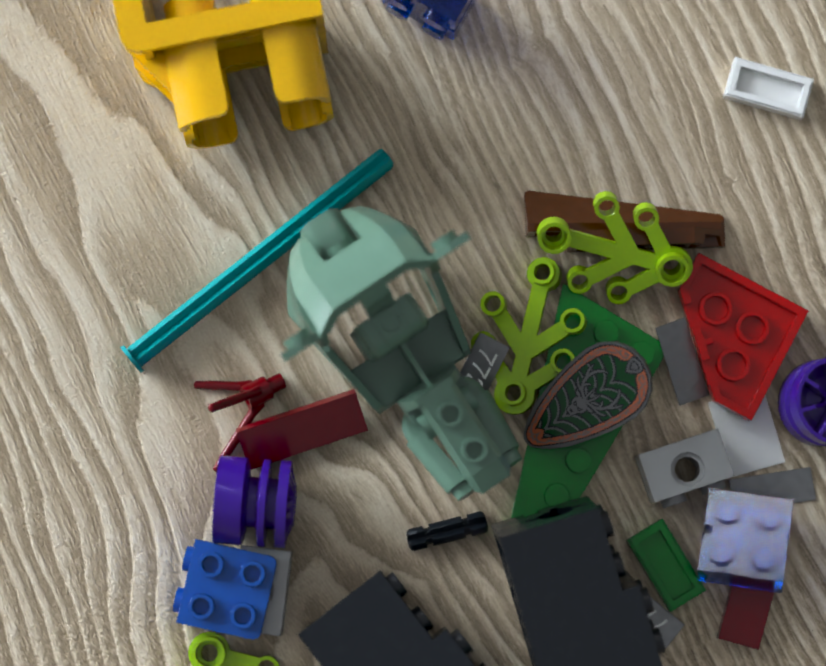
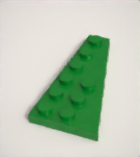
(564, 473)

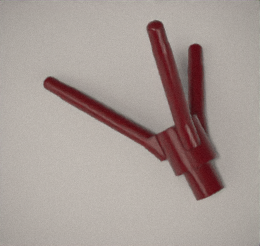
(254, 394)

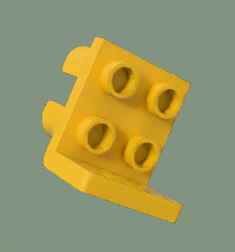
(200, 45)

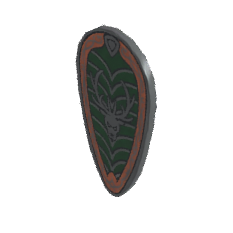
(590, 397)

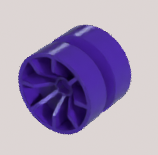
(804, 402)

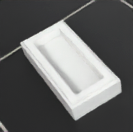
(768, 88)

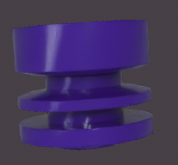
(253, 502)

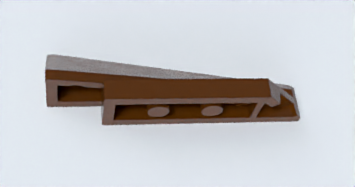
(681, 227)

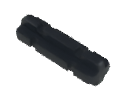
(447, 531)

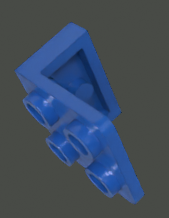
(225, 589)

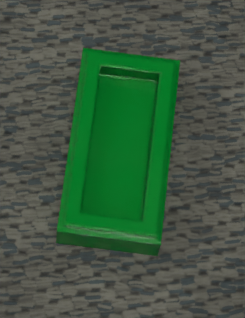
(665, 565)

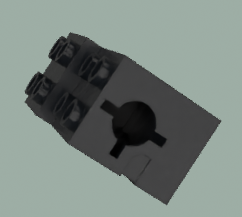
(574, 589)
(381, 630)

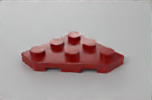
(737, 333)

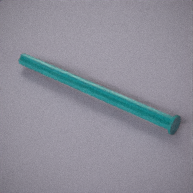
(255, 261)

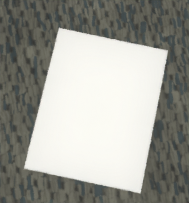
(748, 443)

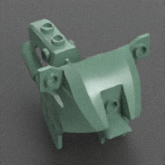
(407, 356)

